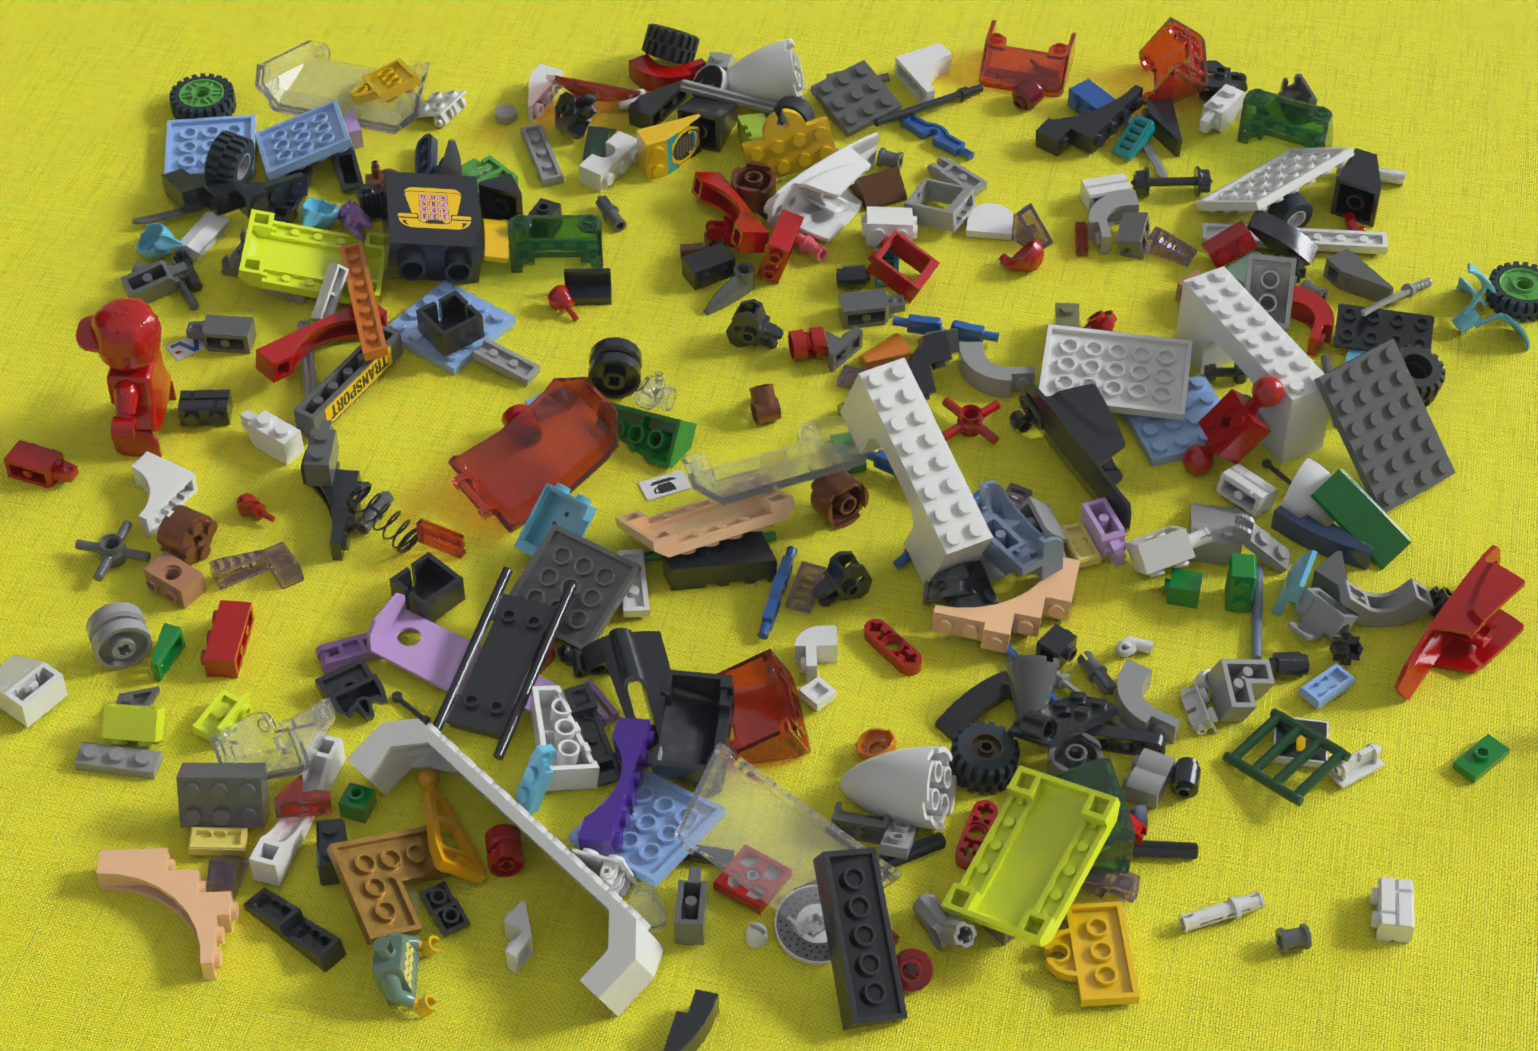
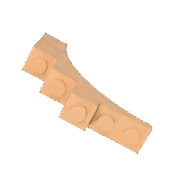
(1020, 615)
(183, 891)

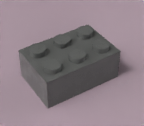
(223, 795)

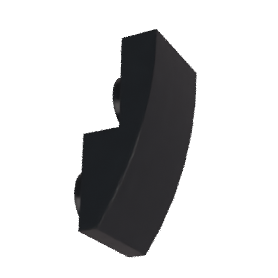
(444, 909)

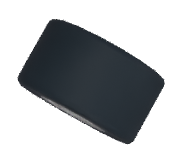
(1293, 210)

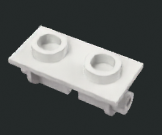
(1196, 699)
(1360, 765)

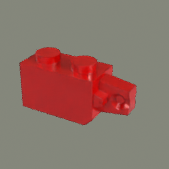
(38, 465)

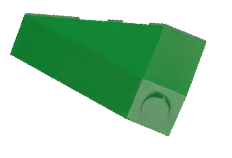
(654, 436)

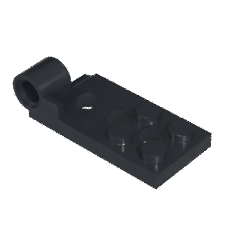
(1063, 719)

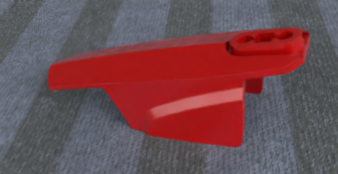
(1468, 627)

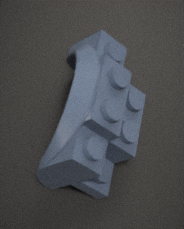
(1015, 540)

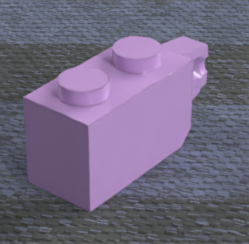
(1105, 530)

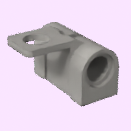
(1321, 616)

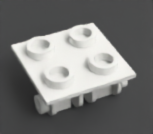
(443, 106)
(611, 869)

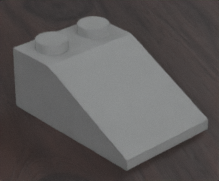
(1271, 285)
(1220, 524)

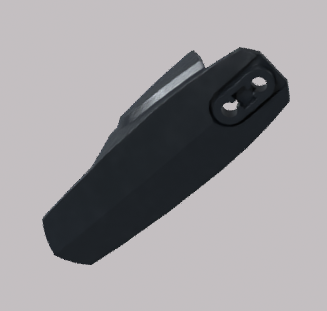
(1083, 437)

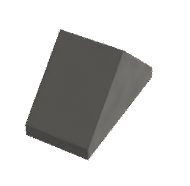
(1330, 574)

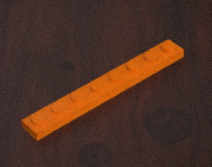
(364, 302)

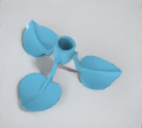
(1468, 316)

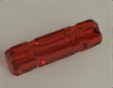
(1081, 239)

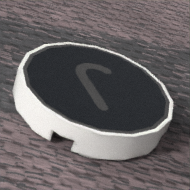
(713, 76)

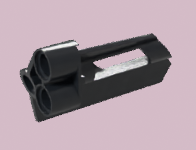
(632, 658)

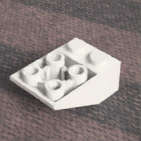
(29, 688)

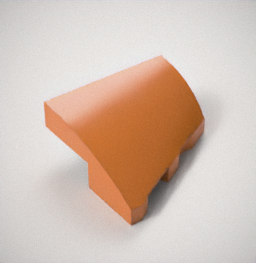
(885, 352)

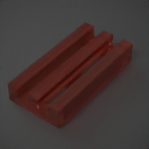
(440, 538)

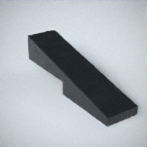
(302, 934)

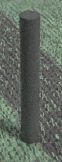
(187, 294)

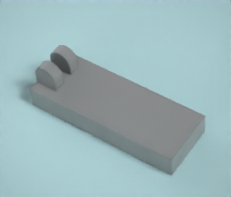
(506, 362)

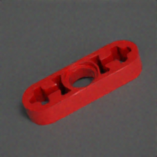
(894, 657)
(975, 824)

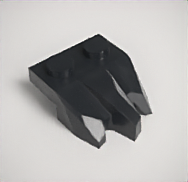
(964, 586)
(353, 689)

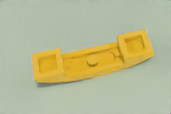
(495, 240)

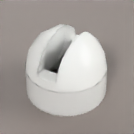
(1203, 680)
(754, 937)

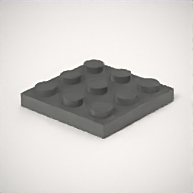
(855, 98)

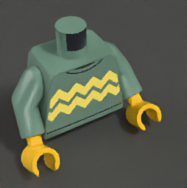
(397, 969)

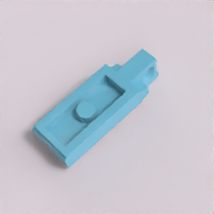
(536, 778)

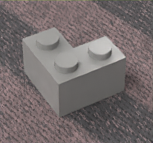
(1236, 685)

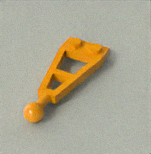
(463, 862)

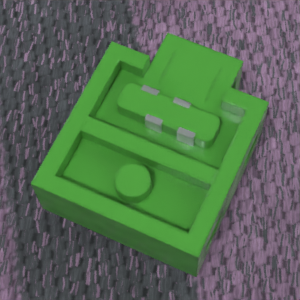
(485, 170)

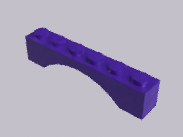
(605, 826)

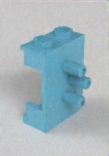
(558, 508)

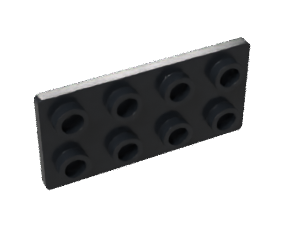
(1368, 331)

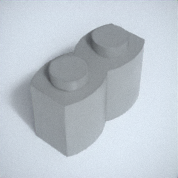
(1148, 778)

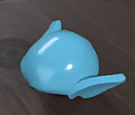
(318, 213)
(157, 242)

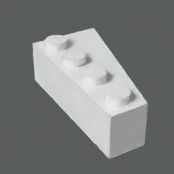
(555, 725)

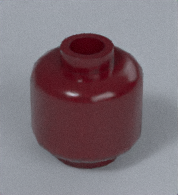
(1028, 94)

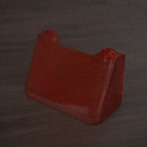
(1177, 60)
(767, 711)

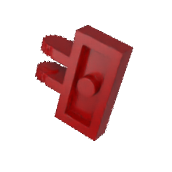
(720, 229)

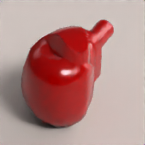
(561, 300)
(250, 506)

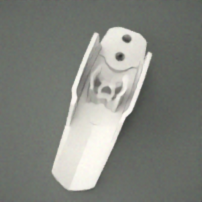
(822, 191)

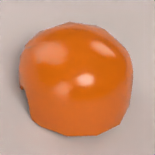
(875, 742)

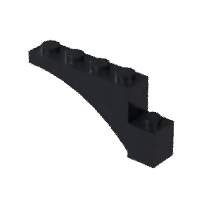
(1089, 129)
(931, 351)
(335, 500)

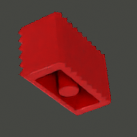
(1229, 244)

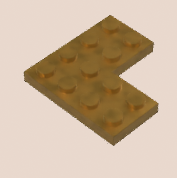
(375, 876)

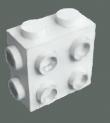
(885, 220)

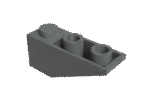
(1356, 277)

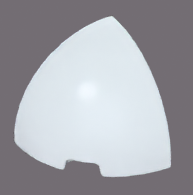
(1305, 483)

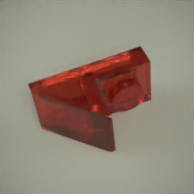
(297, 803)

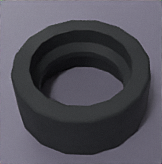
(793, 103)

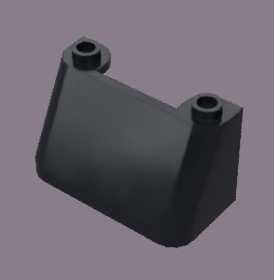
(694, 721)

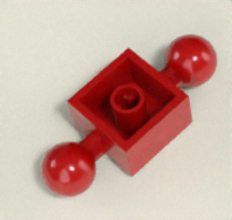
(1234, 426)

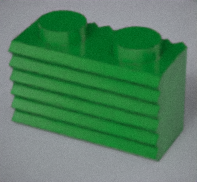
(1240, 583)

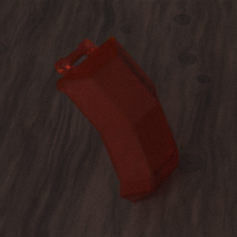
(553, 440)

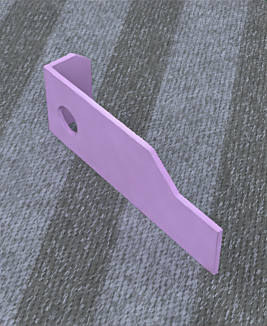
(433, 657)

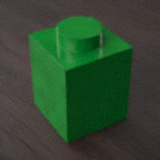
(1183, 588)

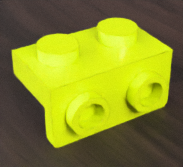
(222, 713)

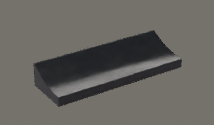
(859, 937)

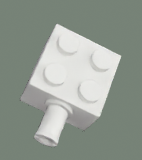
(1164, 549)

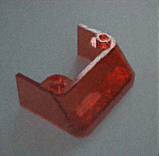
(1007, 66)

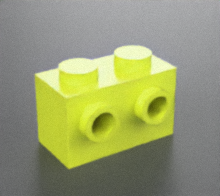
(133, 723)

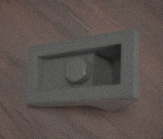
(842, 348)

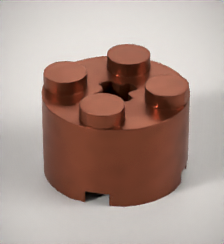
(754, 184)
(839, 498)
(187, 534)

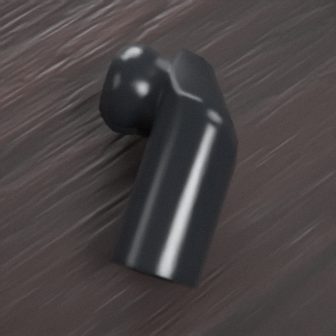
(573, 658)

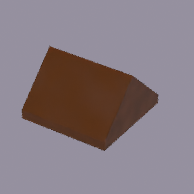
(880, 188)

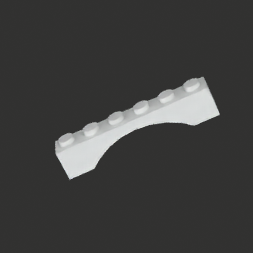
(280, 845)

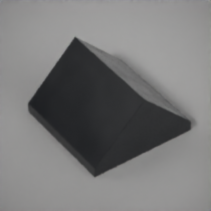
(500, 198)

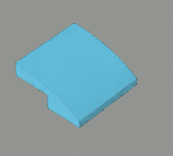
(1294, 582)

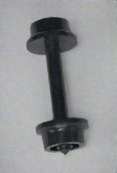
(1200, 181)

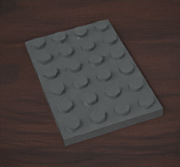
(1385, 425)

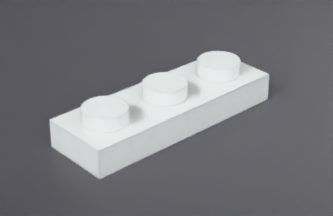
(636, 600)

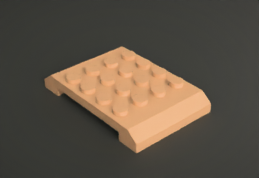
(705, 522)

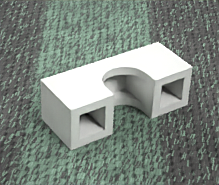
(603, 171)

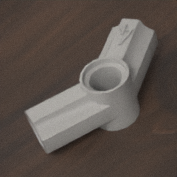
(941, 926)

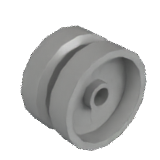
(119, 635)

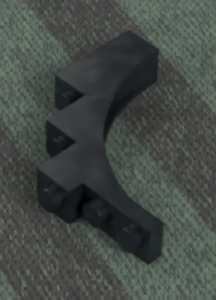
(195, 193)

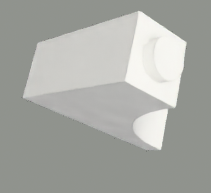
(920, 69)
(166, 485)

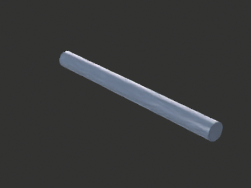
(1257, 610)

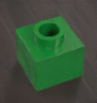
(357, 802)

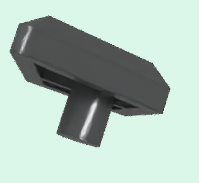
(140, 697)

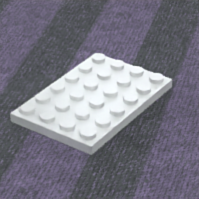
(1275, 179)
(1131, 370)

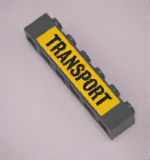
(345, 385)

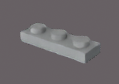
(118, 760)

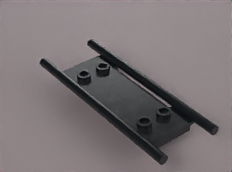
(506, 664)

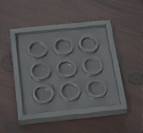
(599, 578)

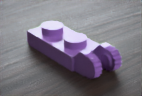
(354, 219)

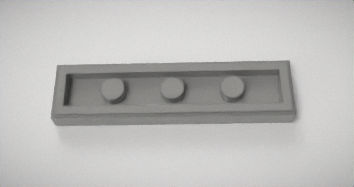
(541, 155)

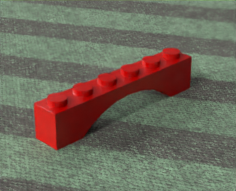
(716, 192)
(281, 356)

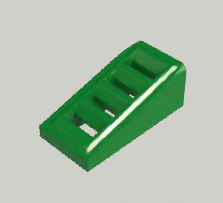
(167, 650)

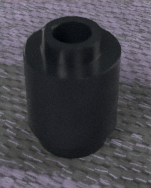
(852, 276)
(1289, 664)
(1185, 778)

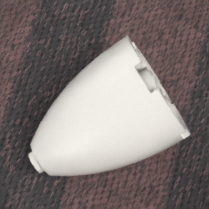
(768, 73)
(905, 784)

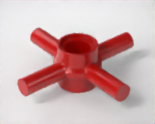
(970, 420)

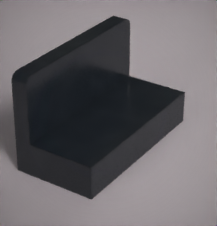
(589, 286)

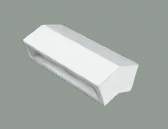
(204, 235)
(325, 291)

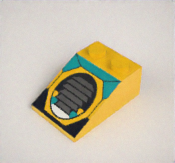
(668, 146)

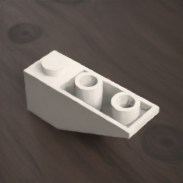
(541, 90)

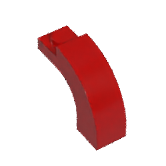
(652, 76)
(1315, 314)

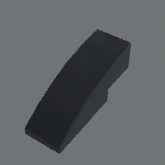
(347, 170)
(1282, 237)
(692, 1028)

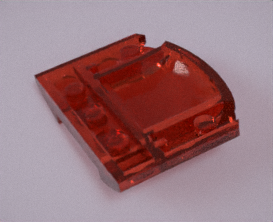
(603, 92)

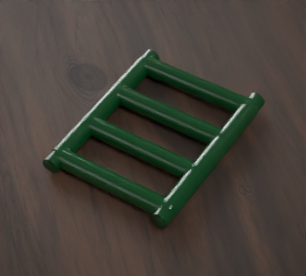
(1276, 783)

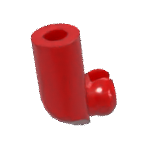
(1351, 223)

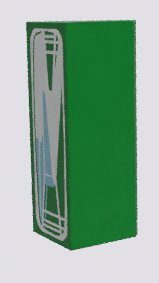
(1361, 517)

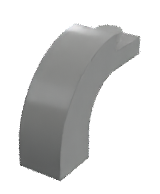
(1109, 212)
(989, 377)
(1388, 608)
(1135, 710)

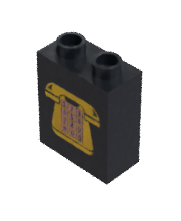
(431, 227)

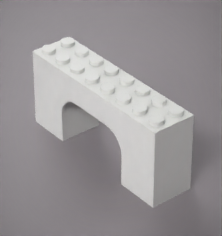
(1234, 327)
(892, 414)

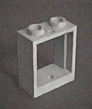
(958, 197)

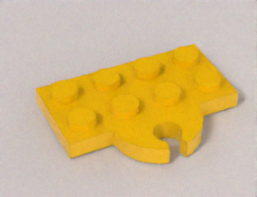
(386, 83)
(792, 145)
(1095, 955)

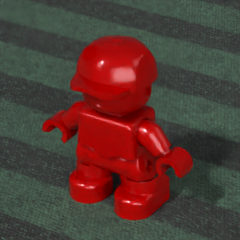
(138, 383)

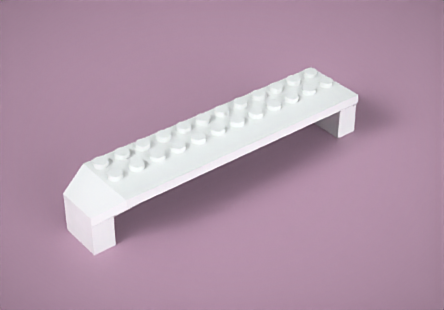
(632, 949)

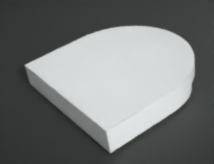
(990, 222)

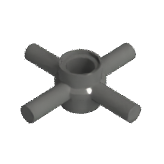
(112, 550)

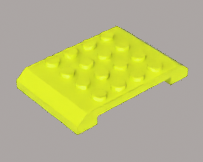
(297, 256)
(1034, 857)

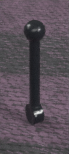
(1266, 463)
(397, 698)

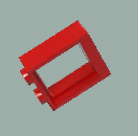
(780, 246)
(909, 254)

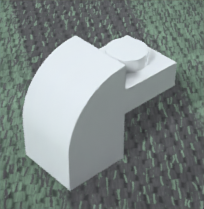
(816, 646)

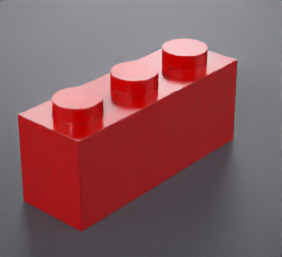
(228, 639)

